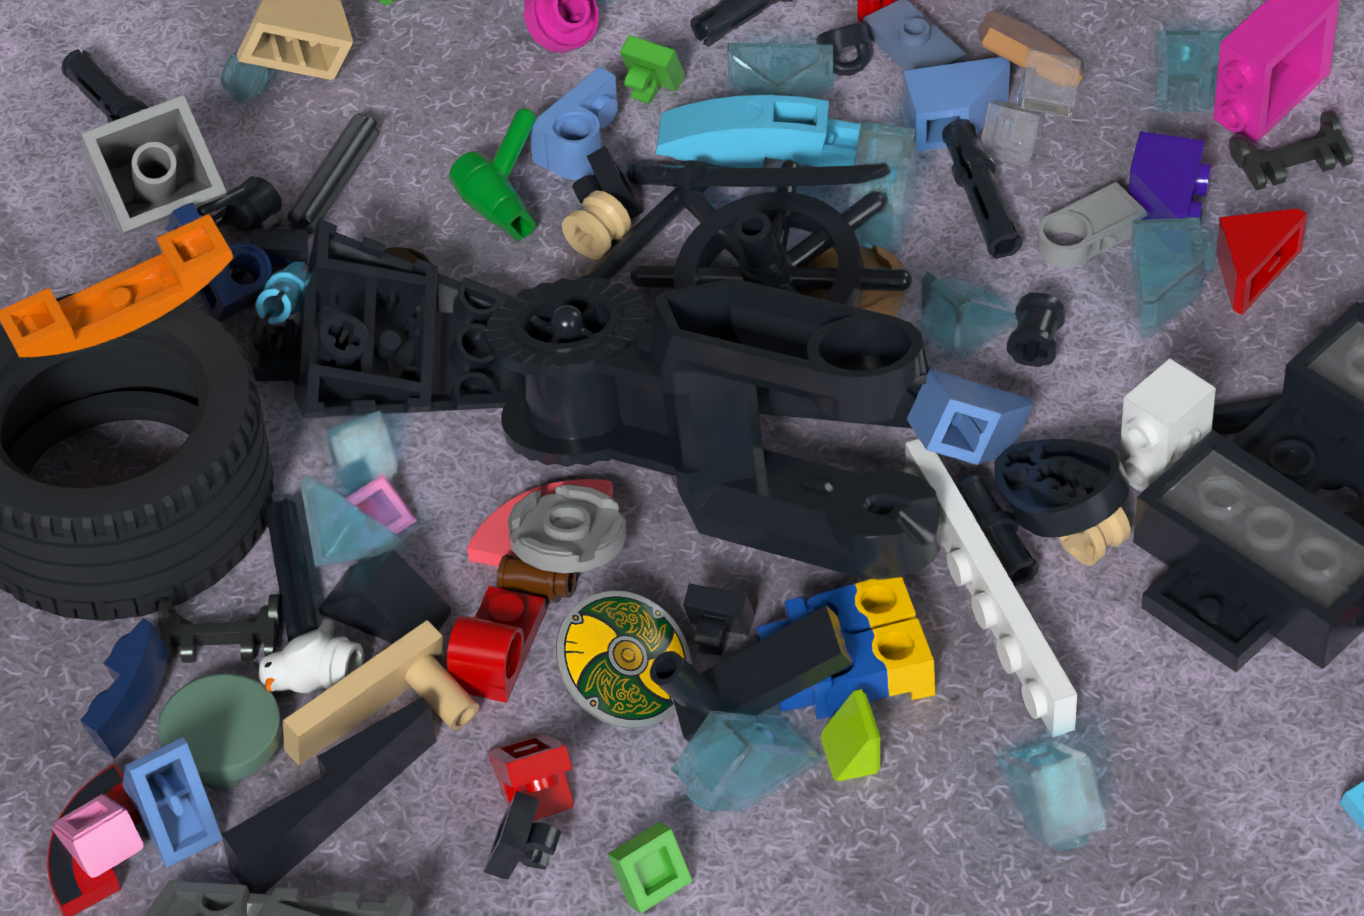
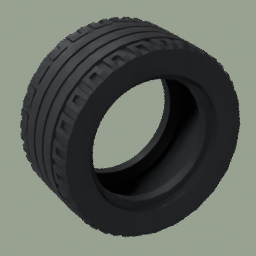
(148, 537)

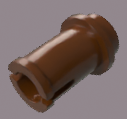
(527, 579)

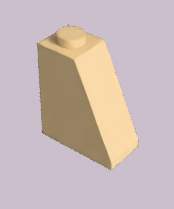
(298, 37)

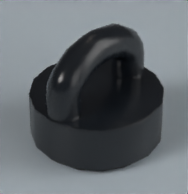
(847, 39)

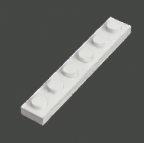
(995, 598)

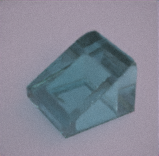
(362, 451)

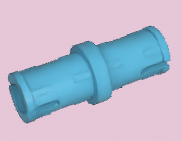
(282, 293)

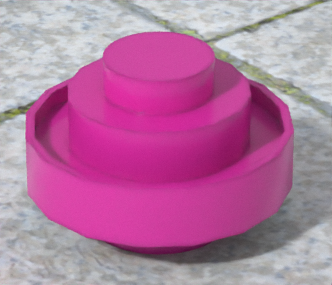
(561, 24)

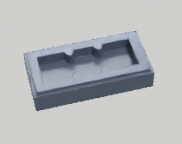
(911, 37)

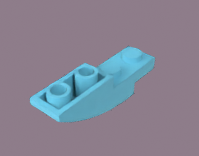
(752, 127)

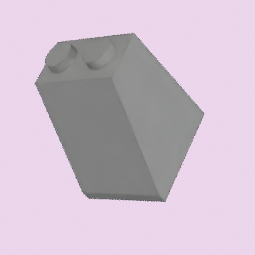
(149, 165)

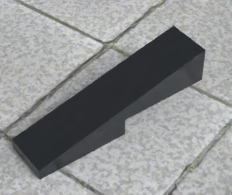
(351, 774)

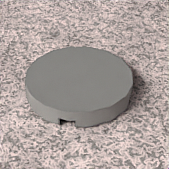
(567, 529)

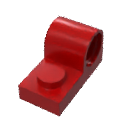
(491, 648)

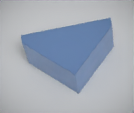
(171, 802)

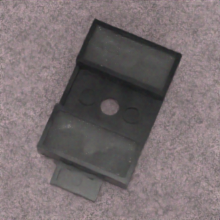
(1243, 521)

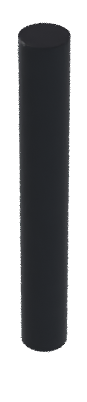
(638, 236)

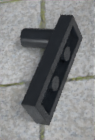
(757, 675)

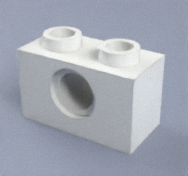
(1163, 421)

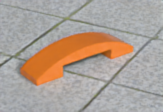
(123, 302)

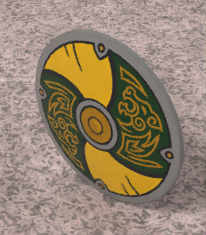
(608, 656)

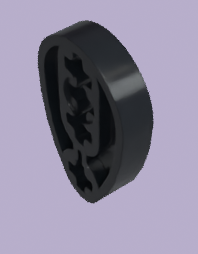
(1042, 480)

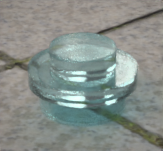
(243, 79)

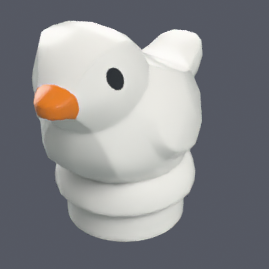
(311, 661)

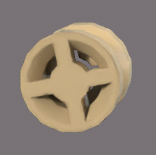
(596, 225)
(1091, 544)

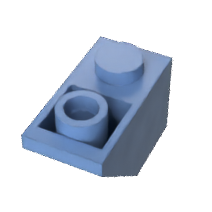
(952, 93)
(967, 418)

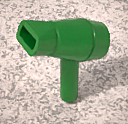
(486, 185)

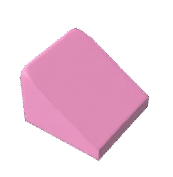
(383, 504)
(98, 835)

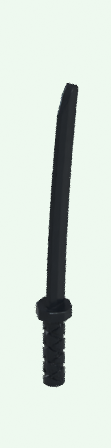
(698, 176)

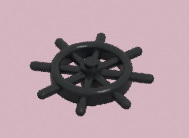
(757, 237)

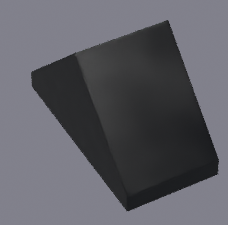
(384, 599)

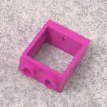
(1273, 63)

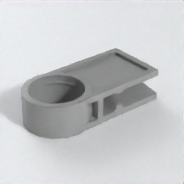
(1099, 219)

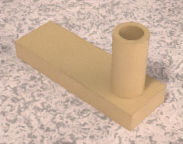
(405, 664)

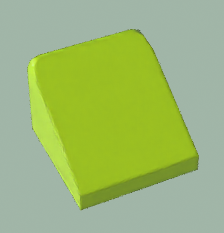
(852, 739)

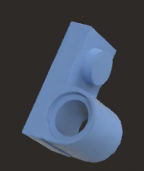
(573, 124)

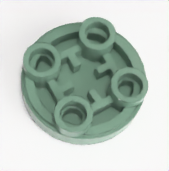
(227, 725)

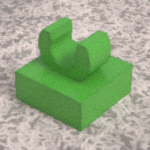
(649, 68)
(650, 867)

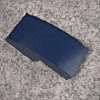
(137, 670)

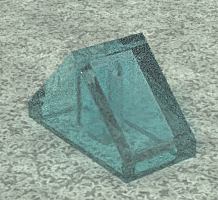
(780, 69)
(961, 315)
(342, 530)

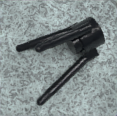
(247, 207)

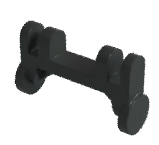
(1321, 148)
(257, 630)

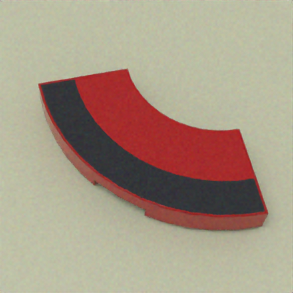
(69, 883)

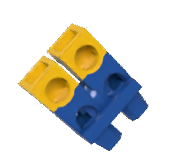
(882, 640)

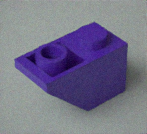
(1169, 176)

